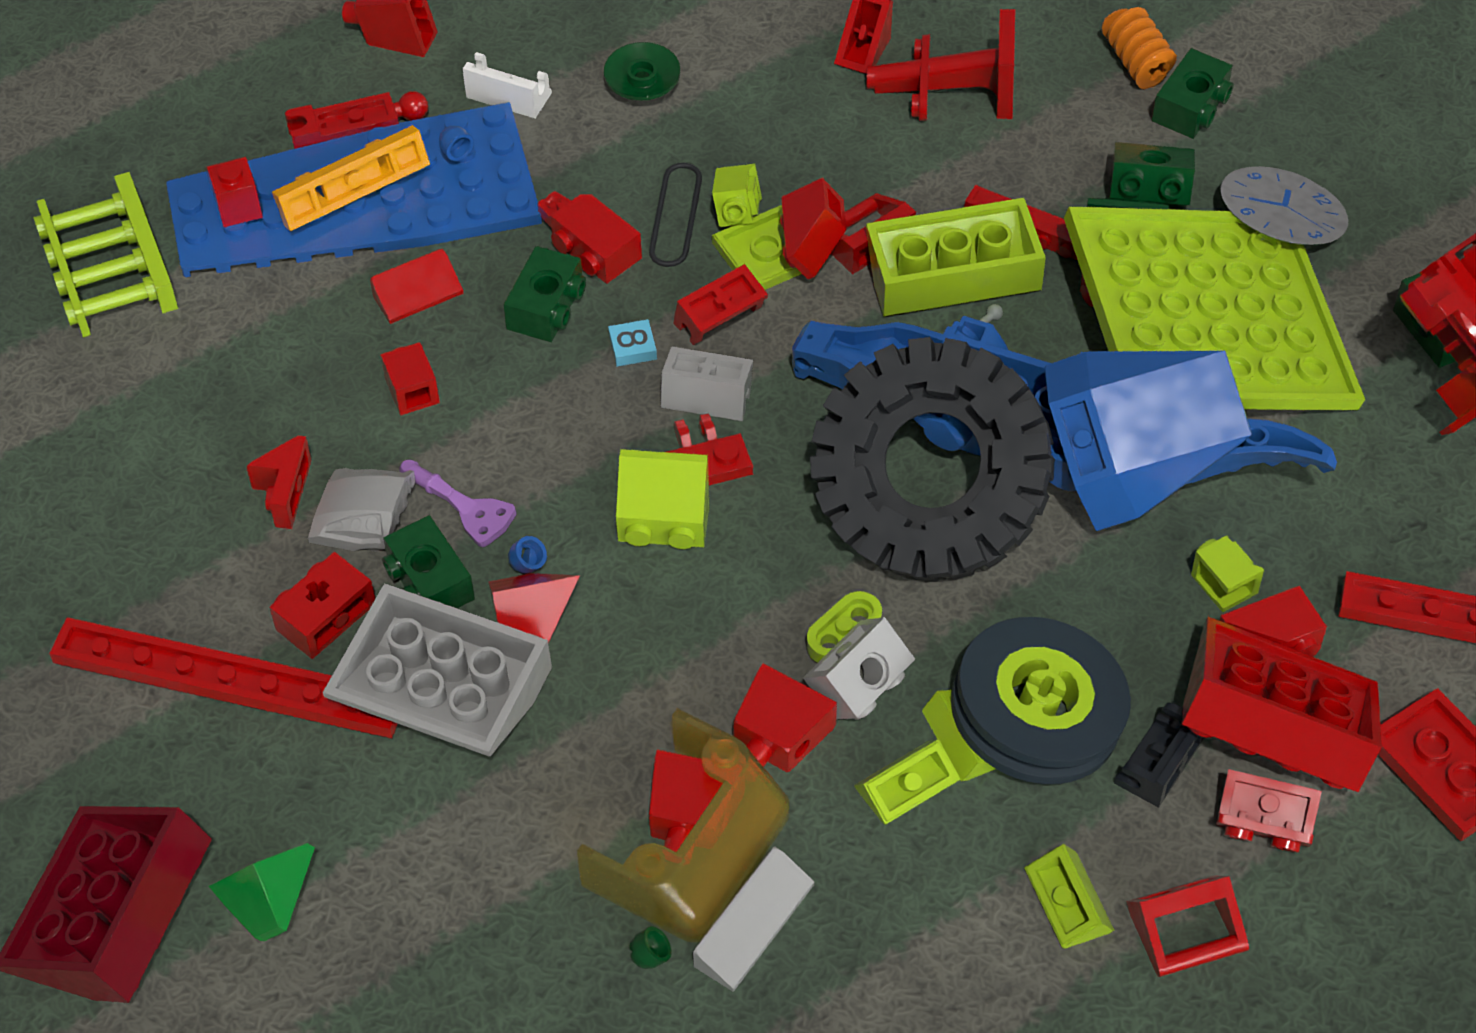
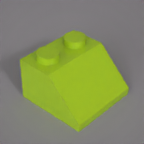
(662, 498)

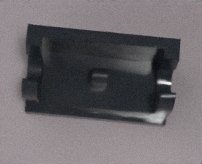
(1159, 757)

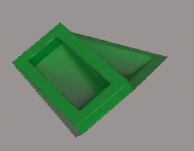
(266, 891)

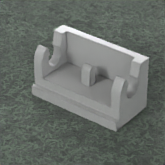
(706, 383)

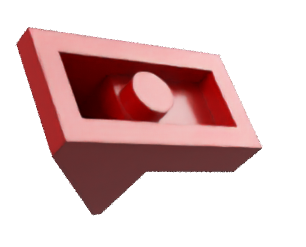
(283, 476)

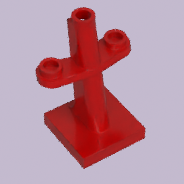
(980, 68)

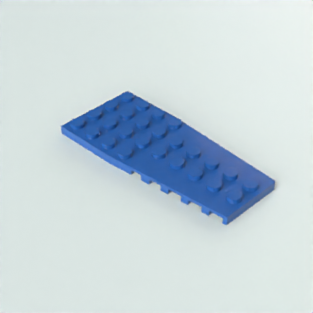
(431, 206)

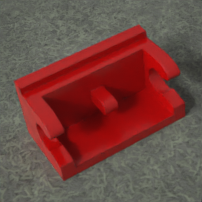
(719, 302)

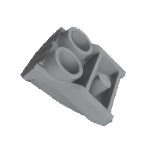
(360, 508)

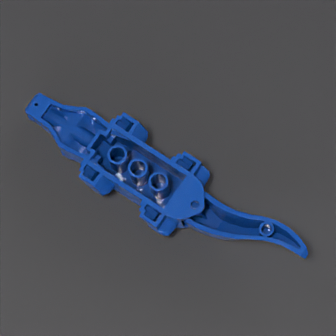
(833, 350)

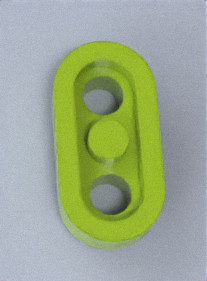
(839, 621)

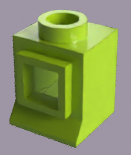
(736, 194)
(1226, 572)

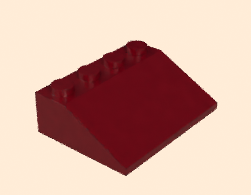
(105, 900)

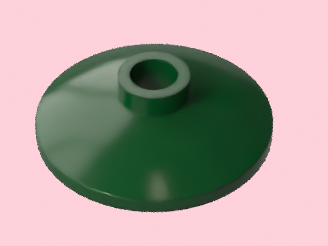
(642, 71)

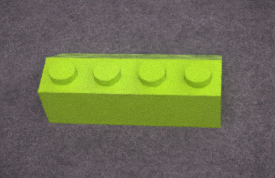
(955, 256)

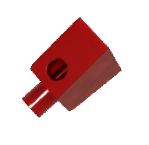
(393, 24)
(783, 719)
(678, 796)

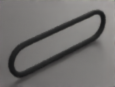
(682, 258)

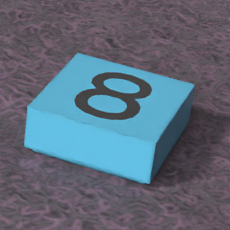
(632, 342)

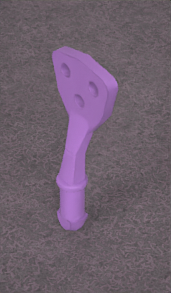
(468, 508)

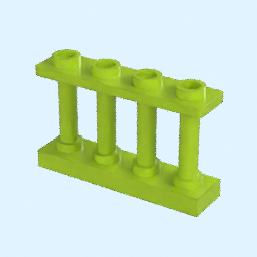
(134, 230)

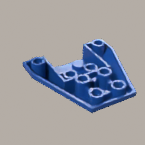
(1142, 424)

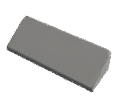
(752, 920)

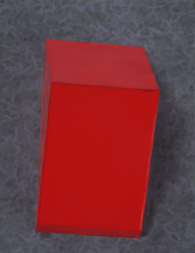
(865, 34)

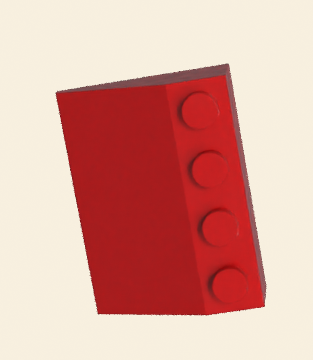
(1283, 705)

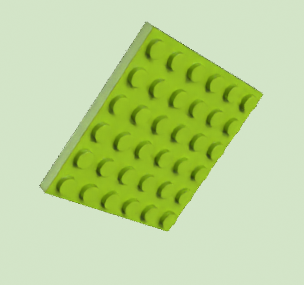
(1215, 287)

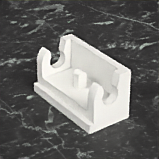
(500, 87)

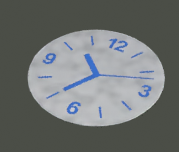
(1284, 205)

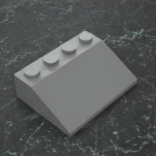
(440, 670)

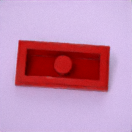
(415, 286)

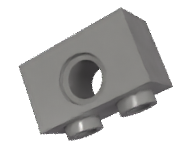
(880, 653)

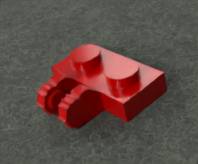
(726, 456)

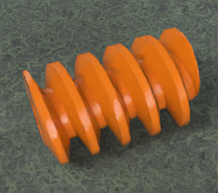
(1139, 46)

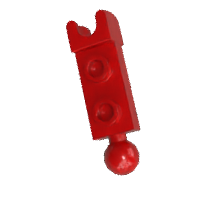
(356, 116)

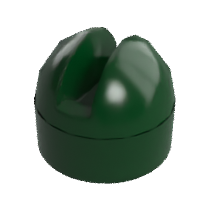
(650, 948)

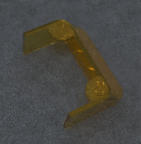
(695, 885)

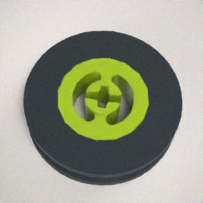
(1023, 733)

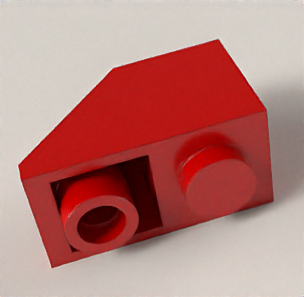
(811, 225)

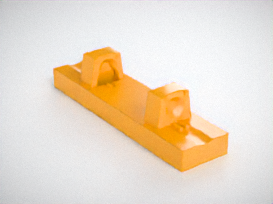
(351, 177)

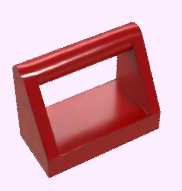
(853, 250)
(1179, 898)

